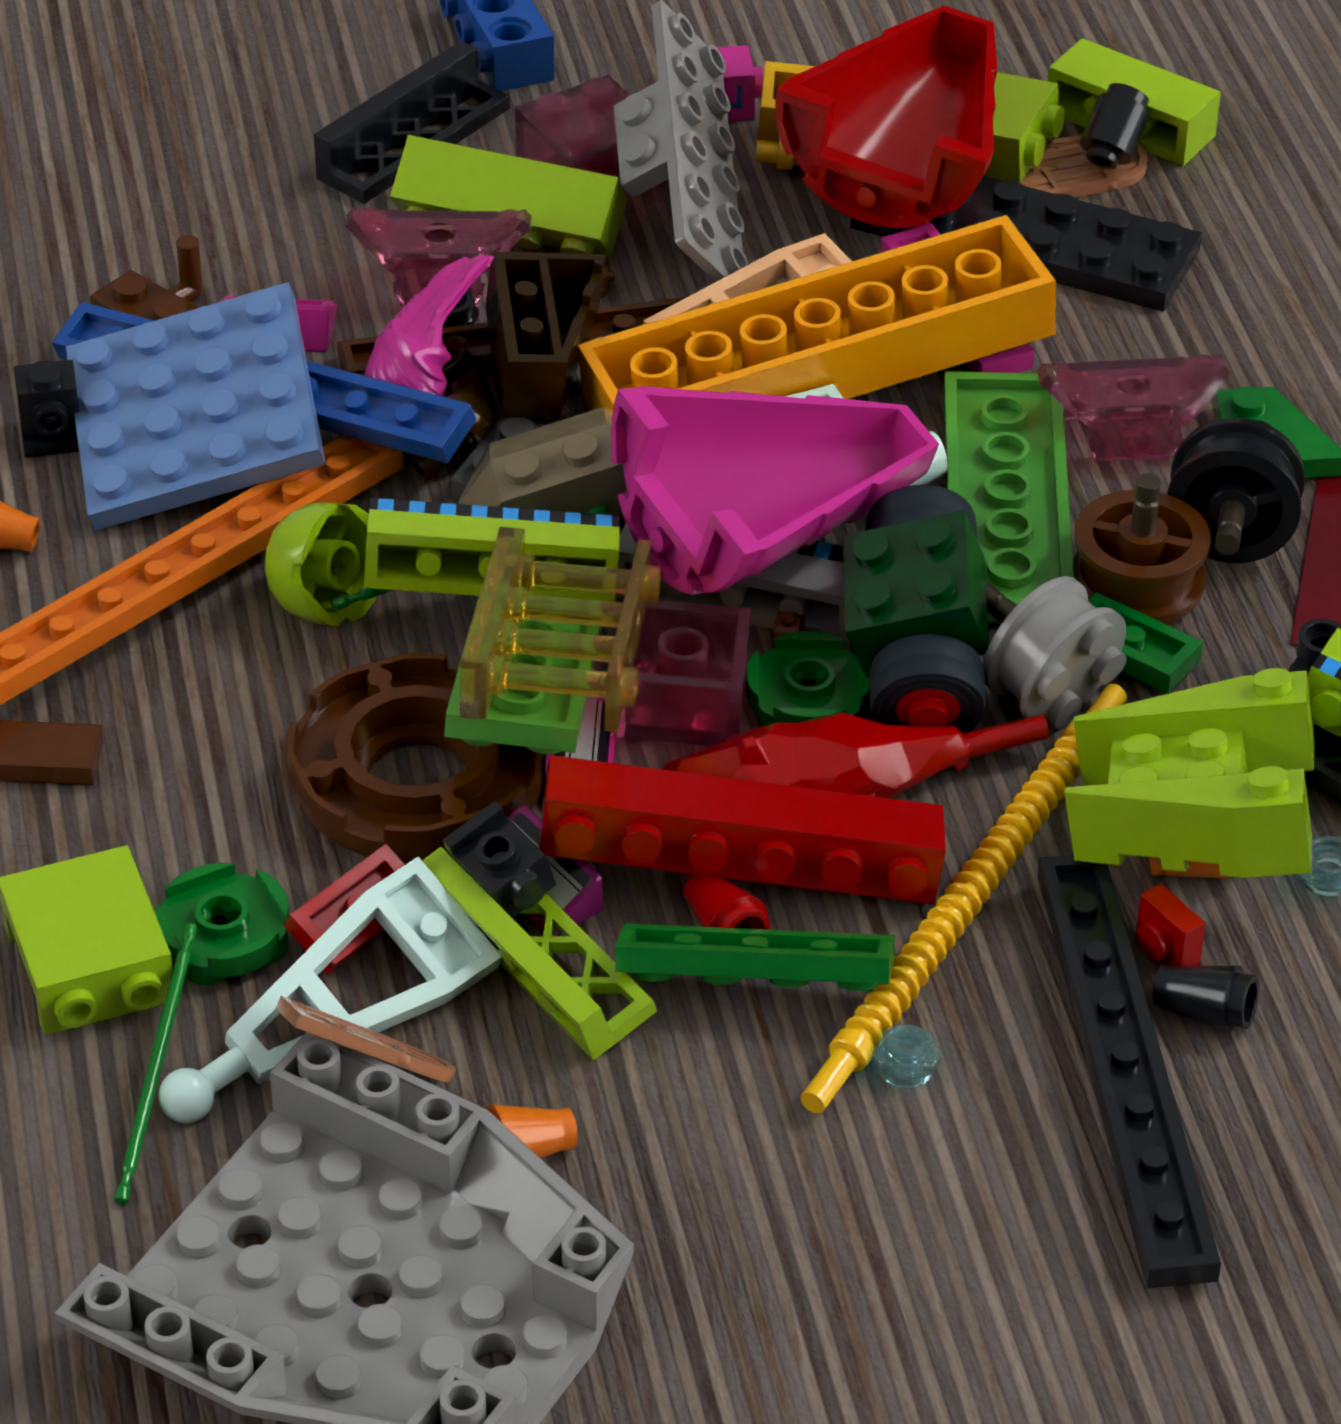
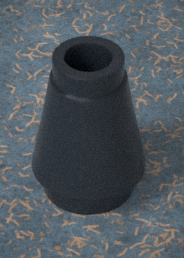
(1211, 994)

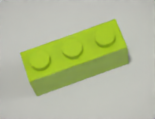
(1180, 110)

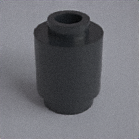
(1115, 126)

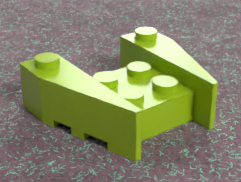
(1199, 778)

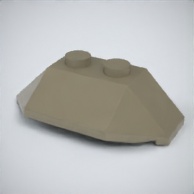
(551, 468)

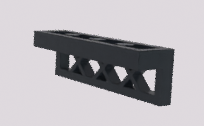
(384, 121)

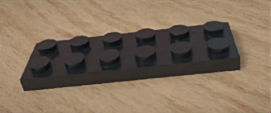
(1081, 241)

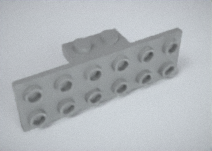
(684, 136)

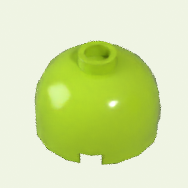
(319, 557)

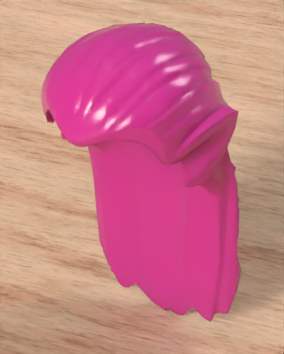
(412, 345)

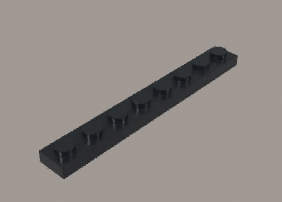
(1128, 1075)

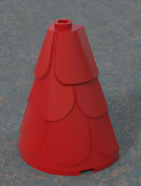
(897, 121)

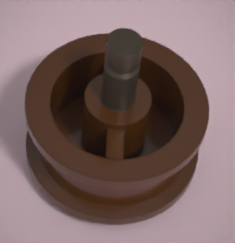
(1143, 550)

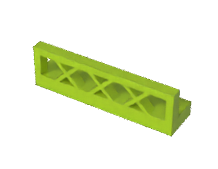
(531, 963)

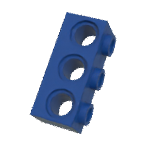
(509, 37)

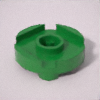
(777, 678)
(232, 948)

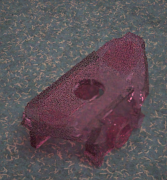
(425, 241)
(1135, 403)

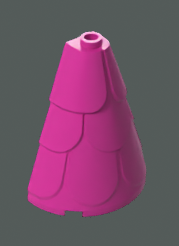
(753, 476)

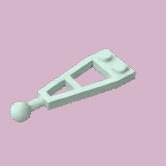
(419, 920)

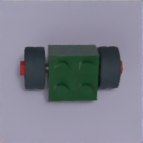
(919, 608)

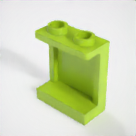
(87, 938)

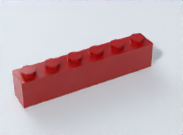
(742, 829)

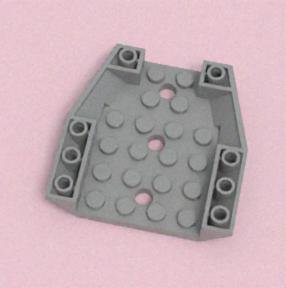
(363, 1191)

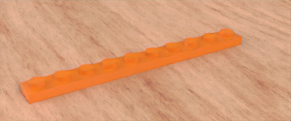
(180, 564)

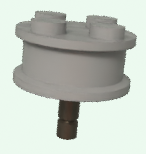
(1052, 649)

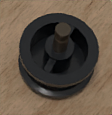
(1243, 484)

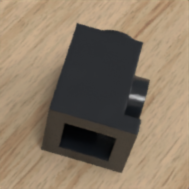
(47, 407)
(501, 859)

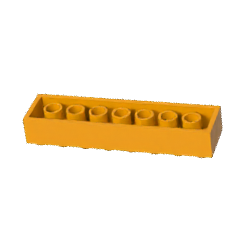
(843, 325)

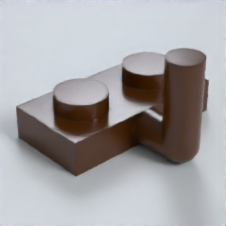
(148, 300)

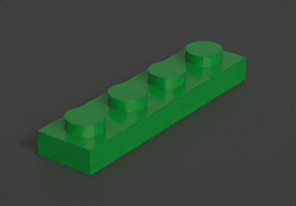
(731, 954)

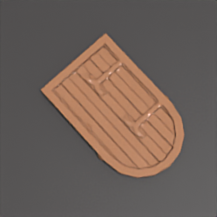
(1071, 173)
(365, 1040)

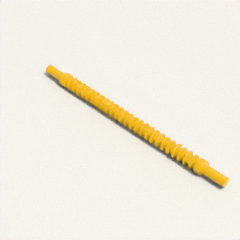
(954, 911)

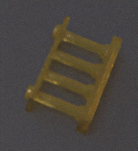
(505, 605)

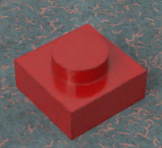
(1168, 929)

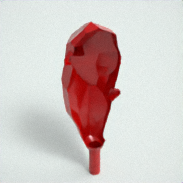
(854, 753)

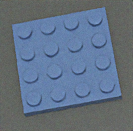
(194, 406)

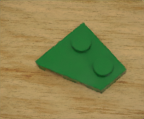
(1318, 452)

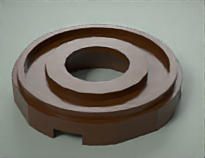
(379, 709)

